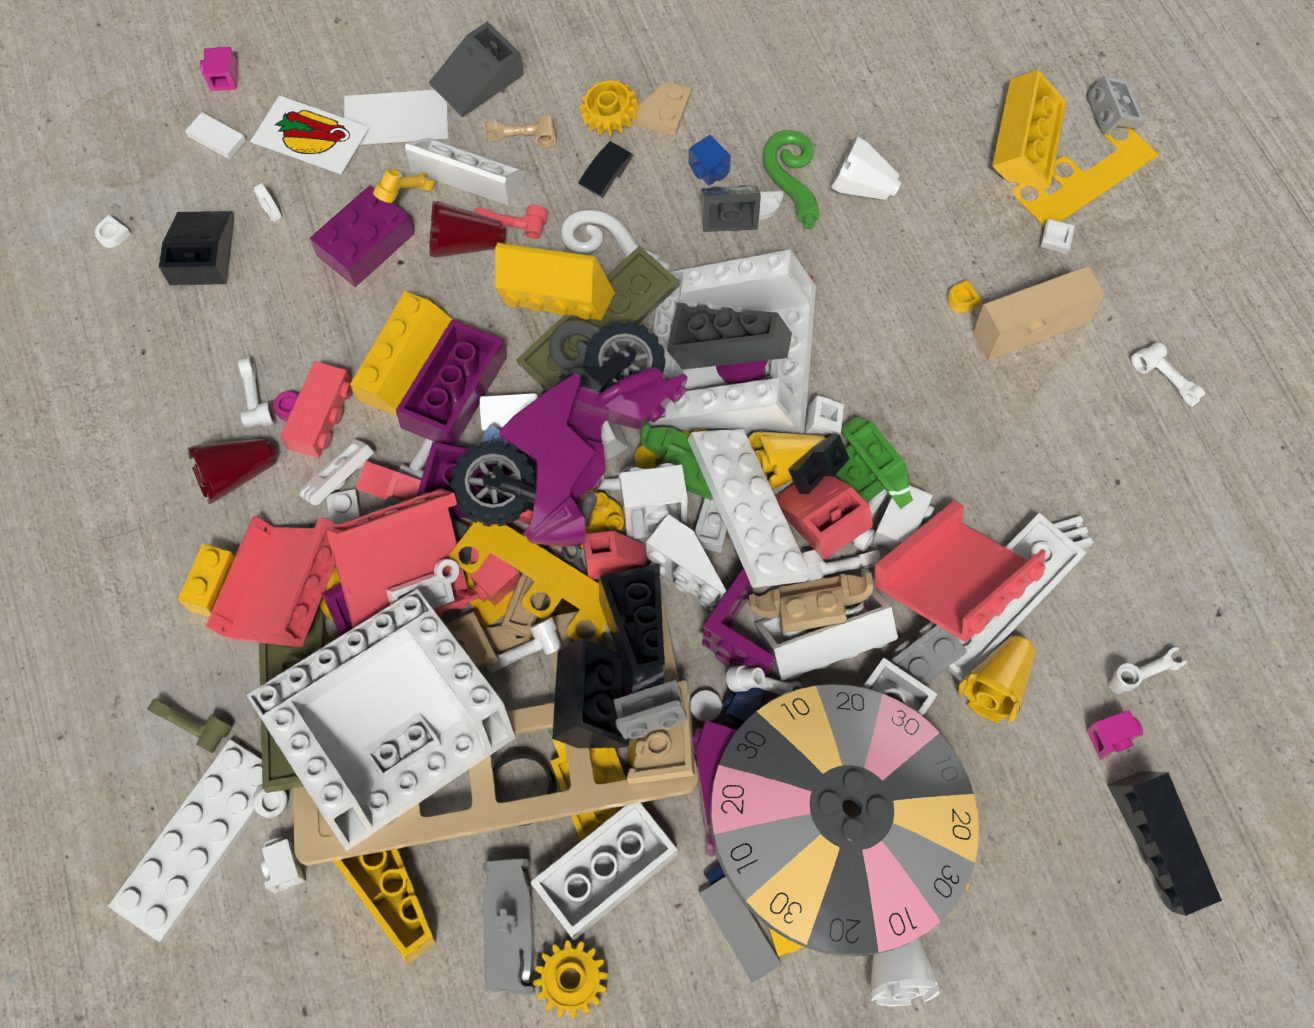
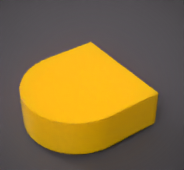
(963, 297)

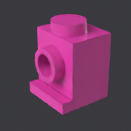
(1114, 733)

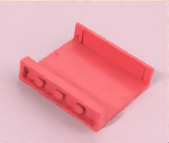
(394, 549)
(955, 574)
(274, 584)

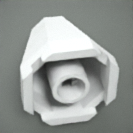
(866, 173)

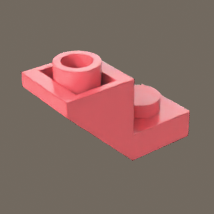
(387, 483)

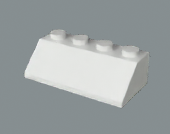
(867, 627)
(604, 869)

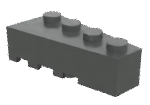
(726, 337)

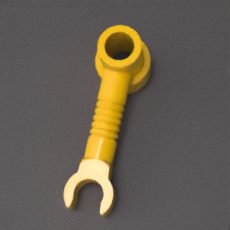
(392, 181)

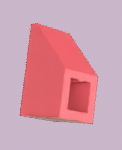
(612, 553)

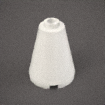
(903, 976)

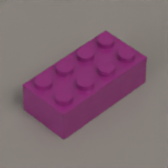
(451, 384)

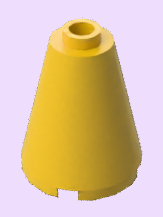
(779, 452)
(1000, 680)

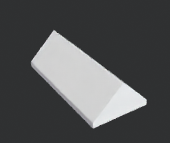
(464, 169)

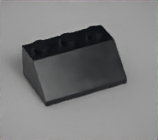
(585, 693)

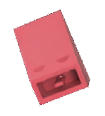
(826, 516)

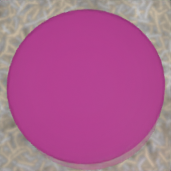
(284, 404)

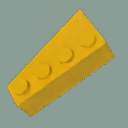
(390, 899)

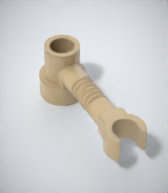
(544, 131)

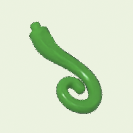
(804, 199)

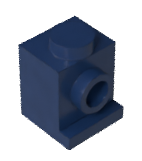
(742, 706)

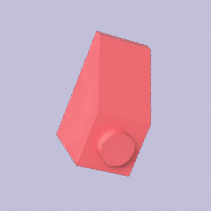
(494, 578)

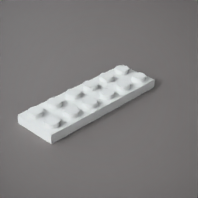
(748, 508)
(1059, 560)
(191, 844)

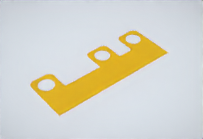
(1086, 186)
(549, 572)

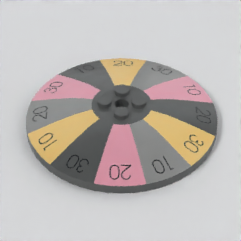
(810, 866)

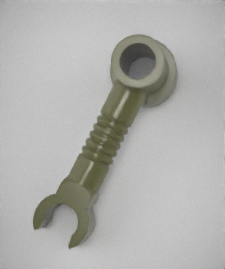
(208, 734)

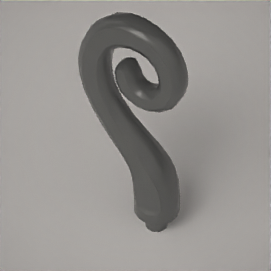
(565, 330)

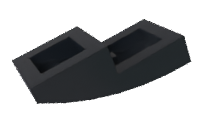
(605, 168)
(820, 461)

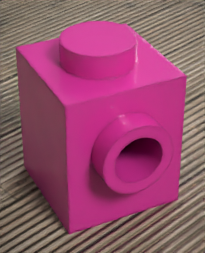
(219, 68)

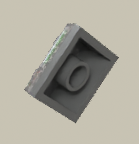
(730, 208)

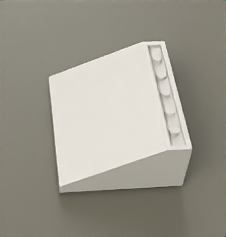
(779, 398)
(382, 718)

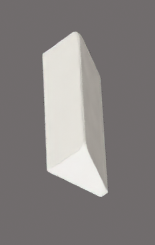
(501, 408)

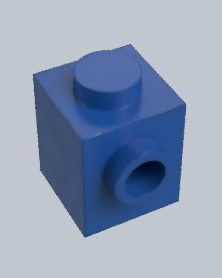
(709, 160)

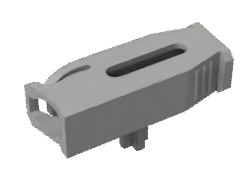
(508, 927)

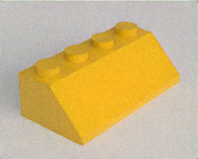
(1029, 131)
(551, 281)
(399, 352)

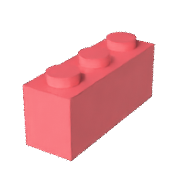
(317, 410)

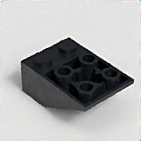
(197, 248)

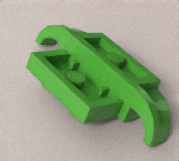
(676, 450)
(873, 463)

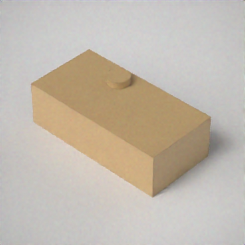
(1038, 313)

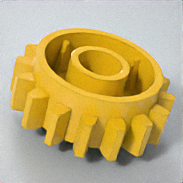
(609, 107)
(555, 969)

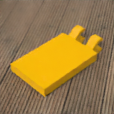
(605, 770)

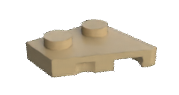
(664, 109)

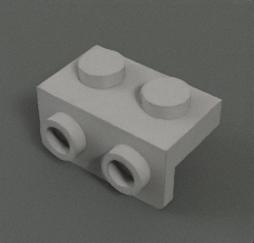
(650, 710)

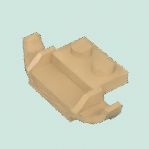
(813, 602)

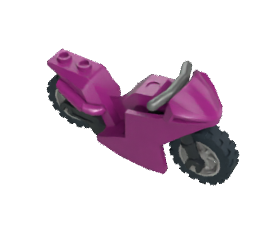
(562, 442)

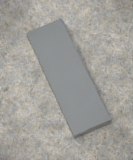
(740, 930)

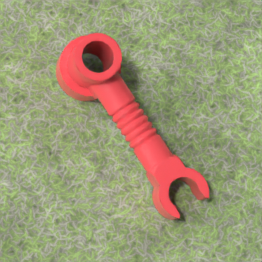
(532, 222)

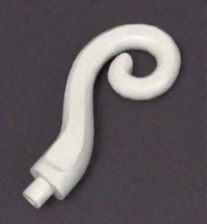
(605, 220)

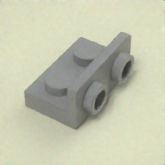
(1114, 105)
(929, 654)

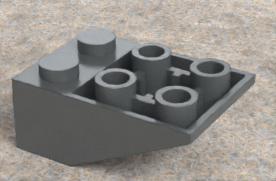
(477, 69)

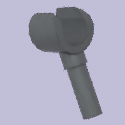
(575, 560)

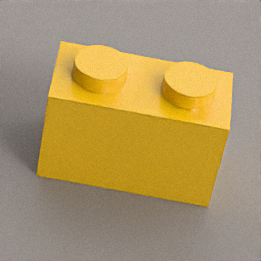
(205, 579)

